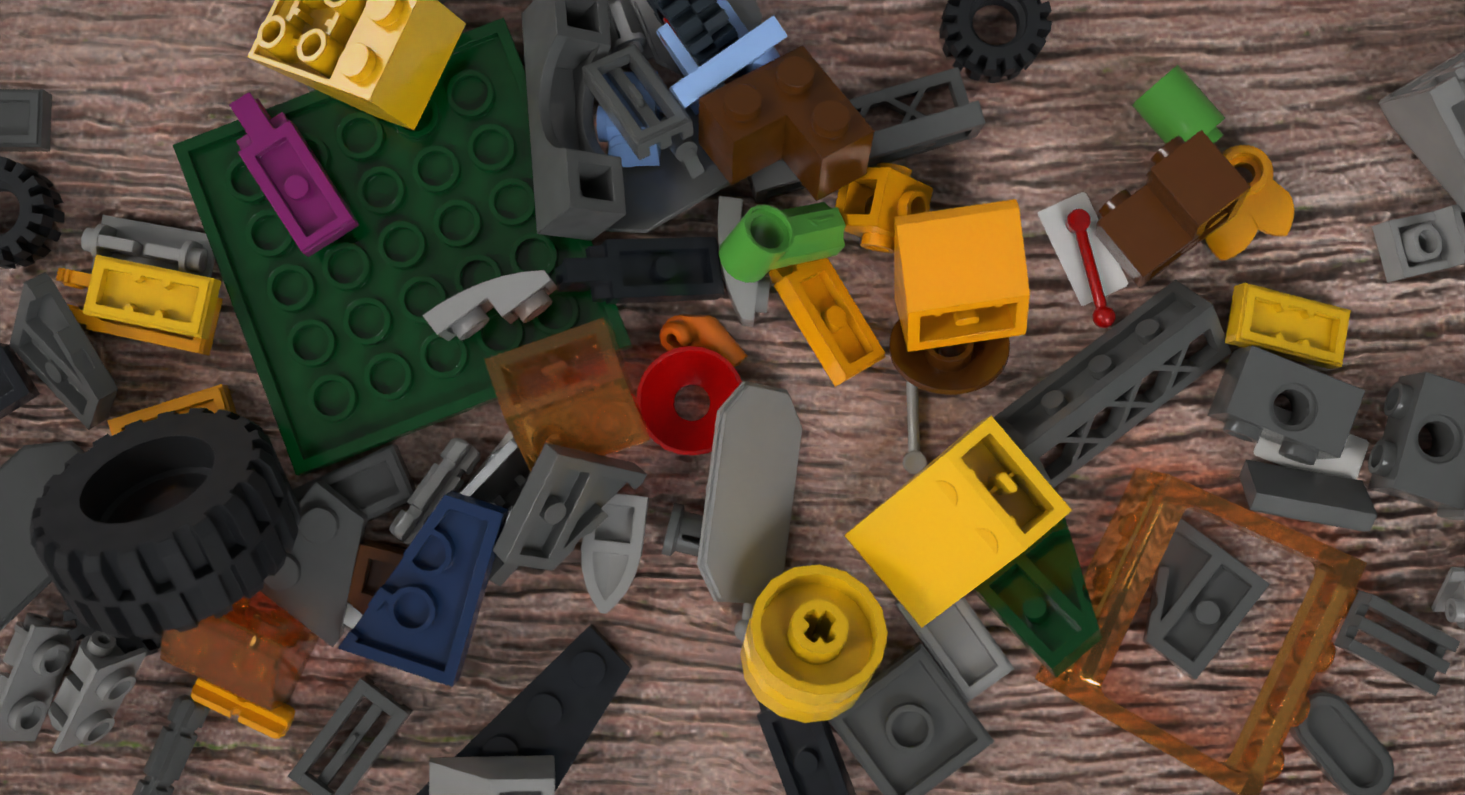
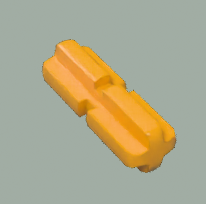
(271, 723)

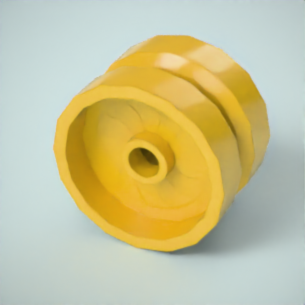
(813, 643)

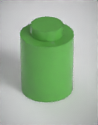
(1179, 108)

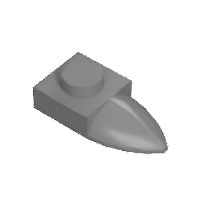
(614, 550)

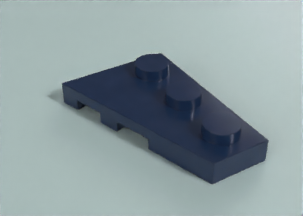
(434, 594)

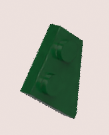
(1045, 600)

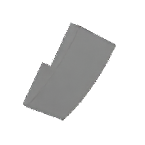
(1421, 243)
(512, 295)
(745, 297)

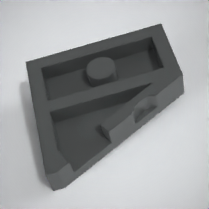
(1197, 600)

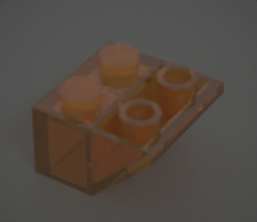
(568, 393)
(244, 652)

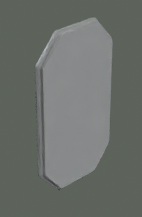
(749, 492)

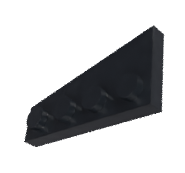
(557, 707)

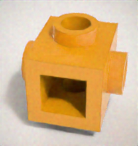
(878, 197)

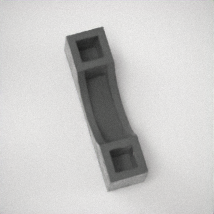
(573, 178)

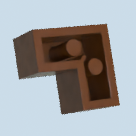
(790, 115)
(1183, 203)

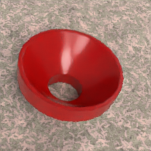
(666, 378)

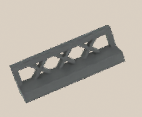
(898, 141)
(1110, 375)

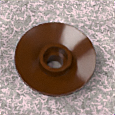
(949, 368)

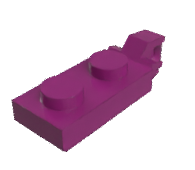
(291, 177)

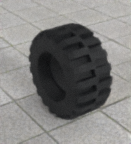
(166, 523)

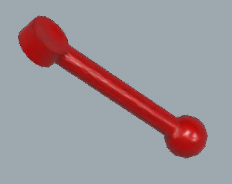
(1077, 223)

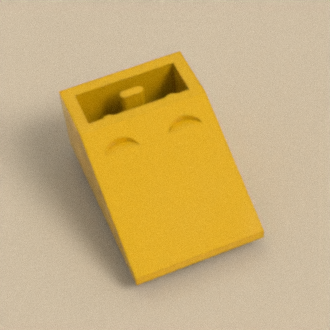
(362, 51)
(957, 521)

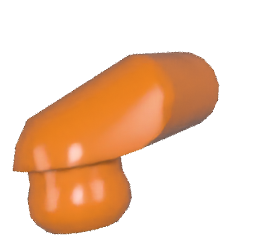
(701, 331)

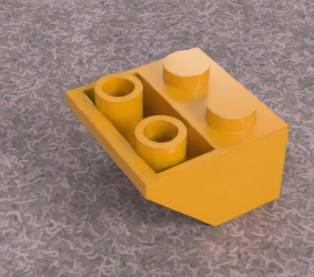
(960, 275)

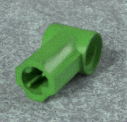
(781, 238)

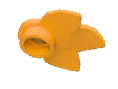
(1265, 207)

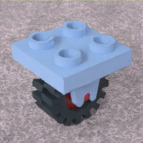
(711, 45)

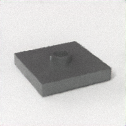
(911, 726)

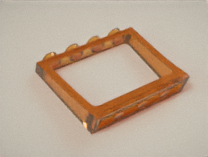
(1120, 579)

